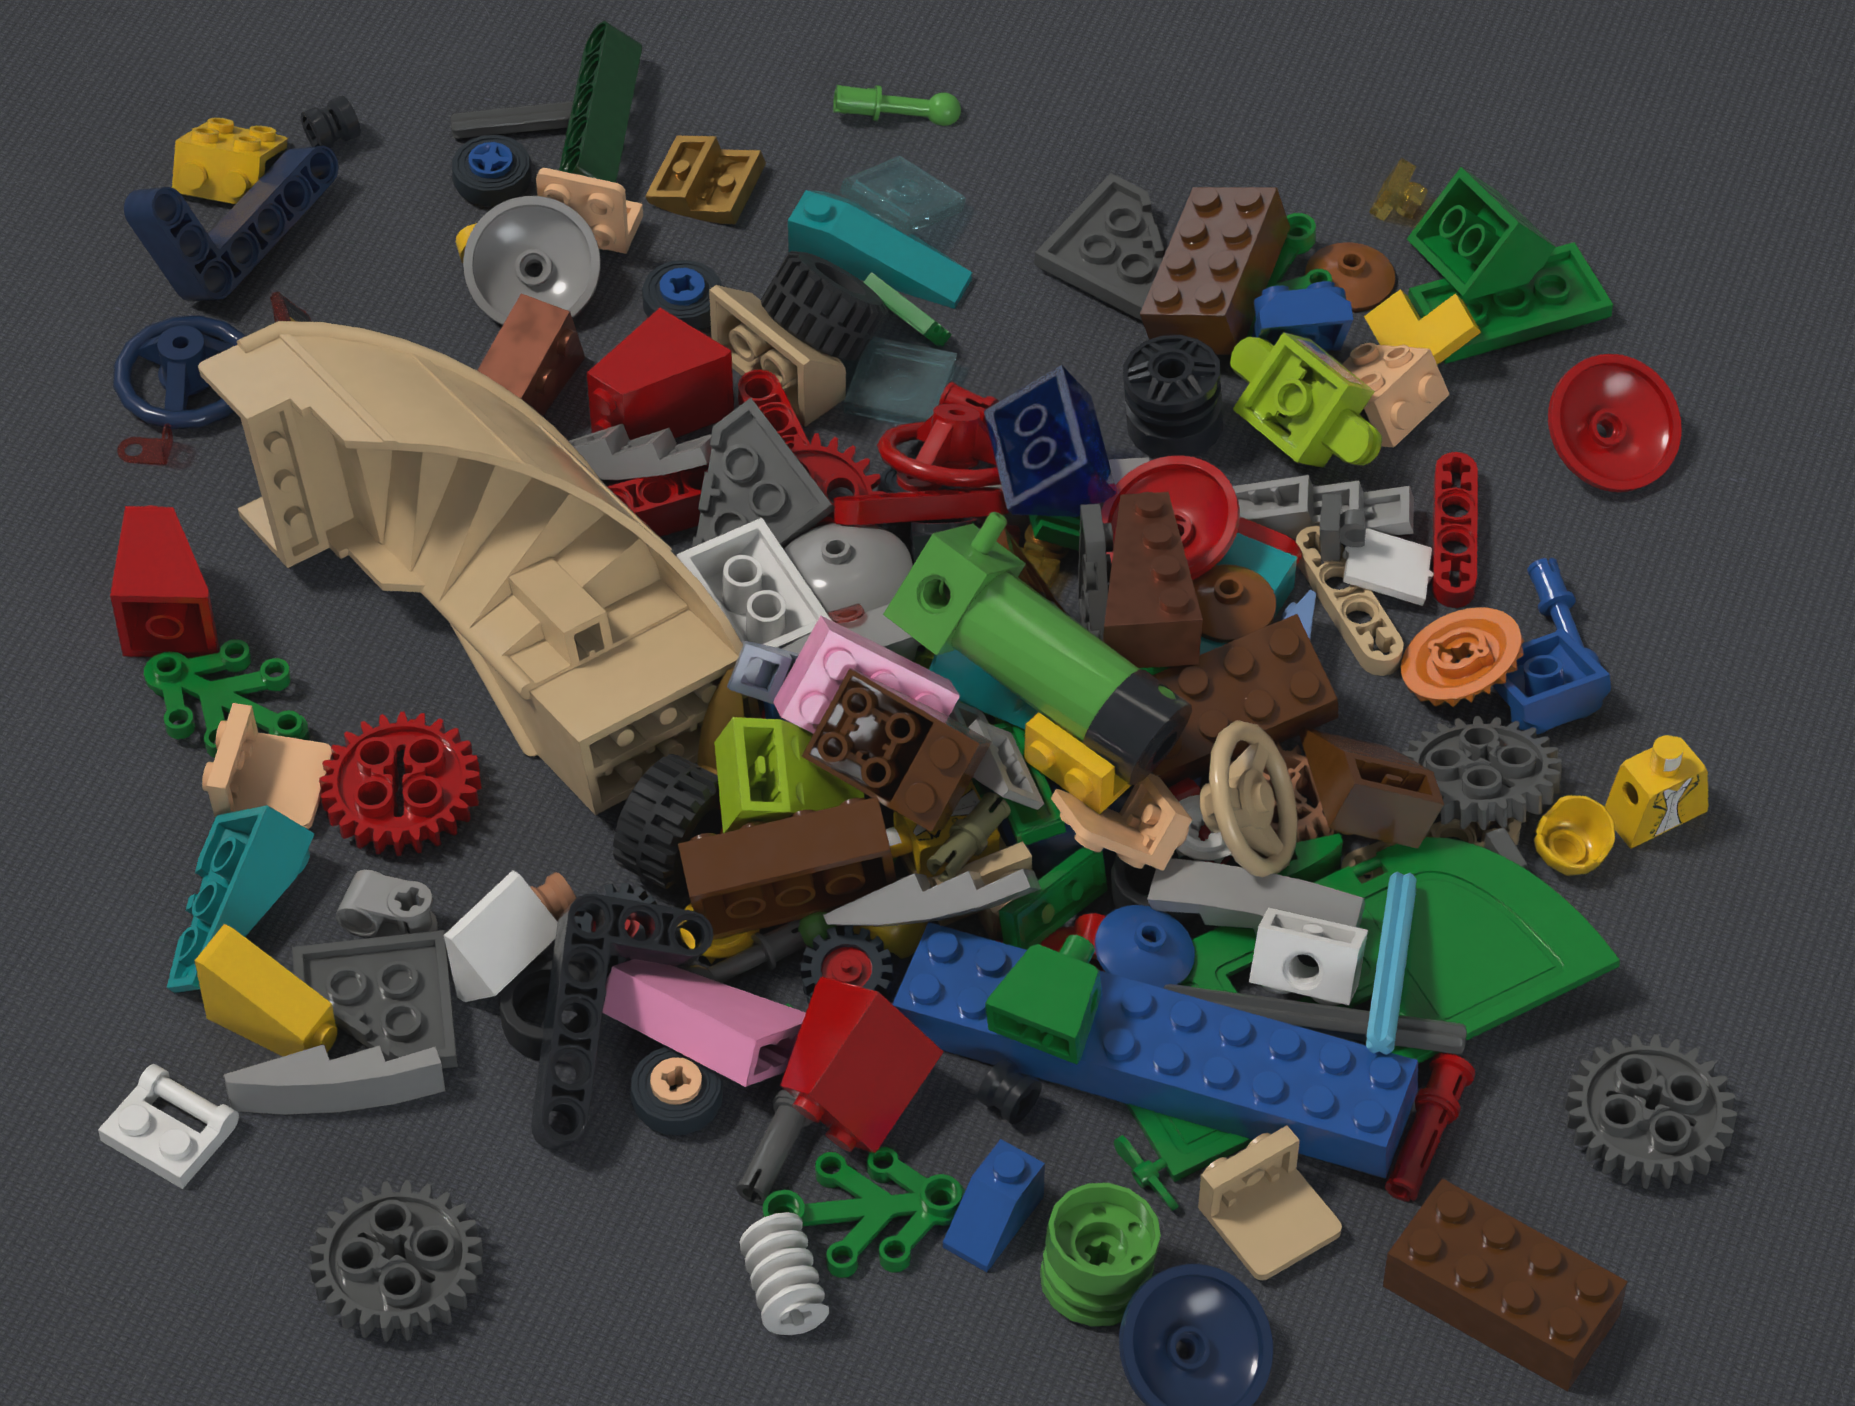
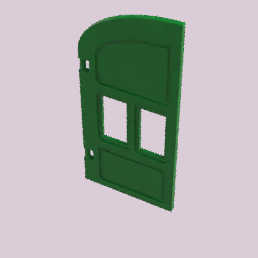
(1479, 953)

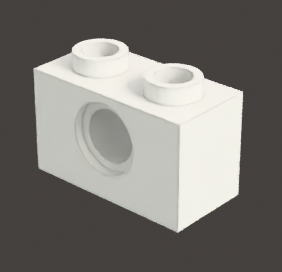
(1333, 945)

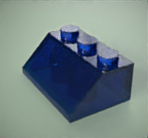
(1050, 448)

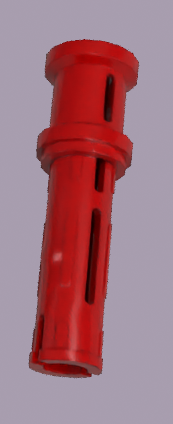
(1435, 1108)

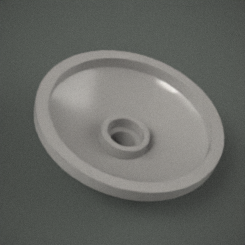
(527, 233)
(851, 564)

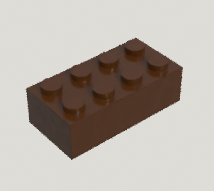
(1217, 265)
(1257, 679)
(788, 866)
(1504, 1284)

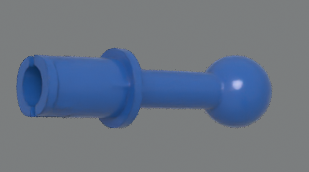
(1555, 598)

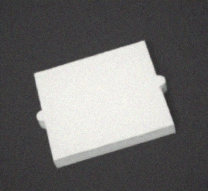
(1389, 566)

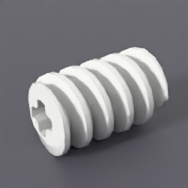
(783, 1275)

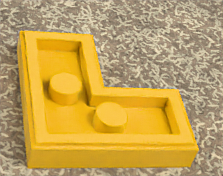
(1441, 331)

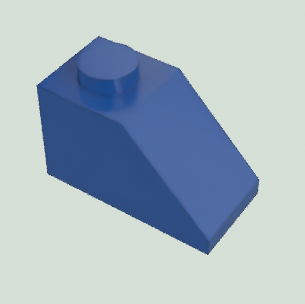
(995, 1205)

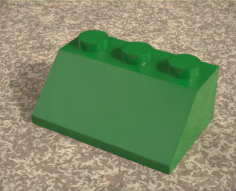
(1479, 239)

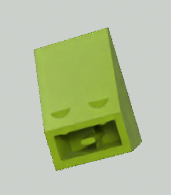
(766, 775)

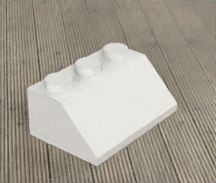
(755, 585)

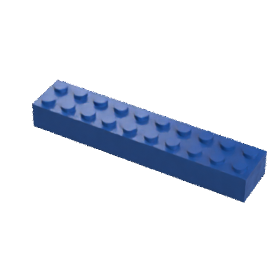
(1178, 1056)

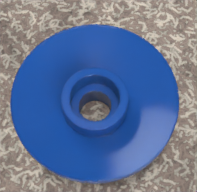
(1126, 953)

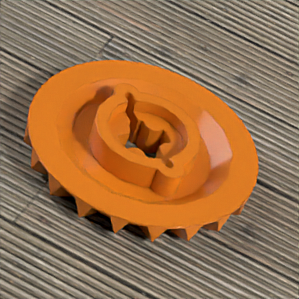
(1484, 633)

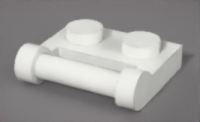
(159, 1139)

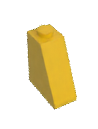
(260, 997)

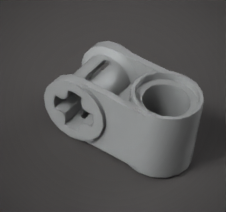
(384, 904)

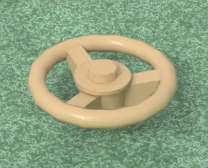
(1242, 802)

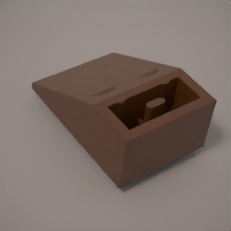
(896, 750)
(1371, 788)

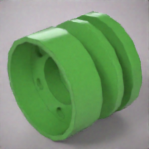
(1098, 1252)

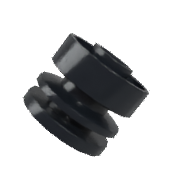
(1173, 396)

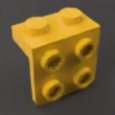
(223, 159)
(1071, 764)

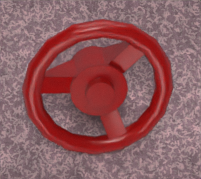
(953, 442)

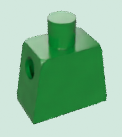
(1049, 999)

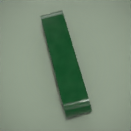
(601, 104)

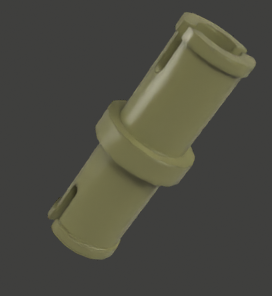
(968, 837)

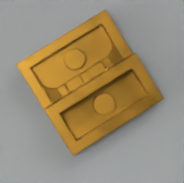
(705, 180)

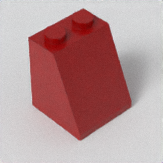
(662, 380)
(159, 588)
(856, 1064)

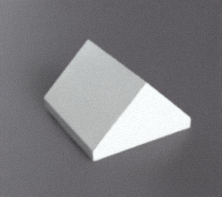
(498, 939)

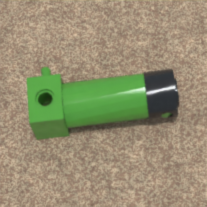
(971, 601)

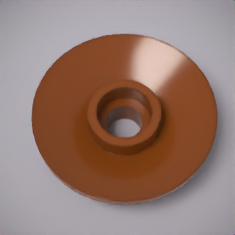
(1359, 270)
(1238, 614)

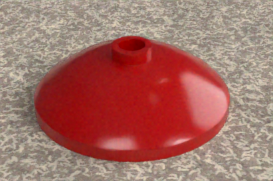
(1633, 409)
(1201, 501)

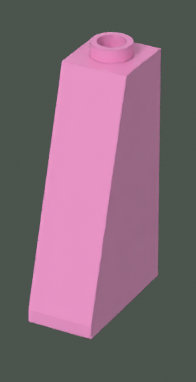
(704, 1019)

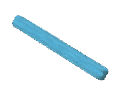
(1391, 963)

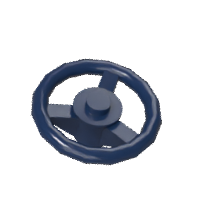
(179, 348)

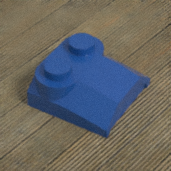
(1311, 313)
(1554, 683)

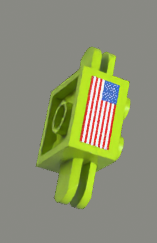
(1304, 401)

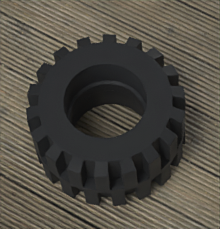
(824, 305)
(666, 809)

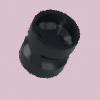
(331, 123)

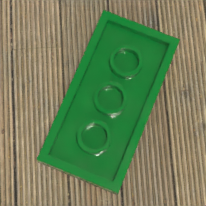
(1554, 300)

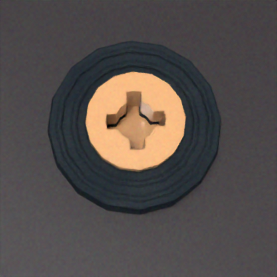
(682, 1109)

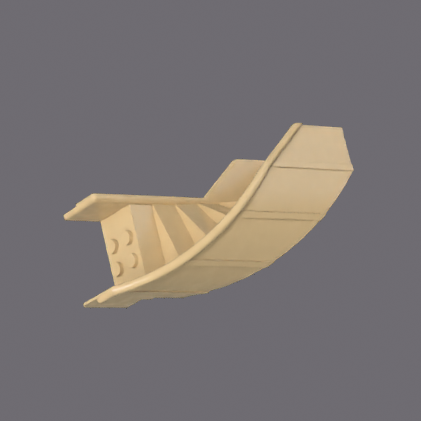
(487, 510)

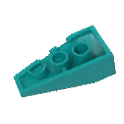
(864, 244)
(244, 871)

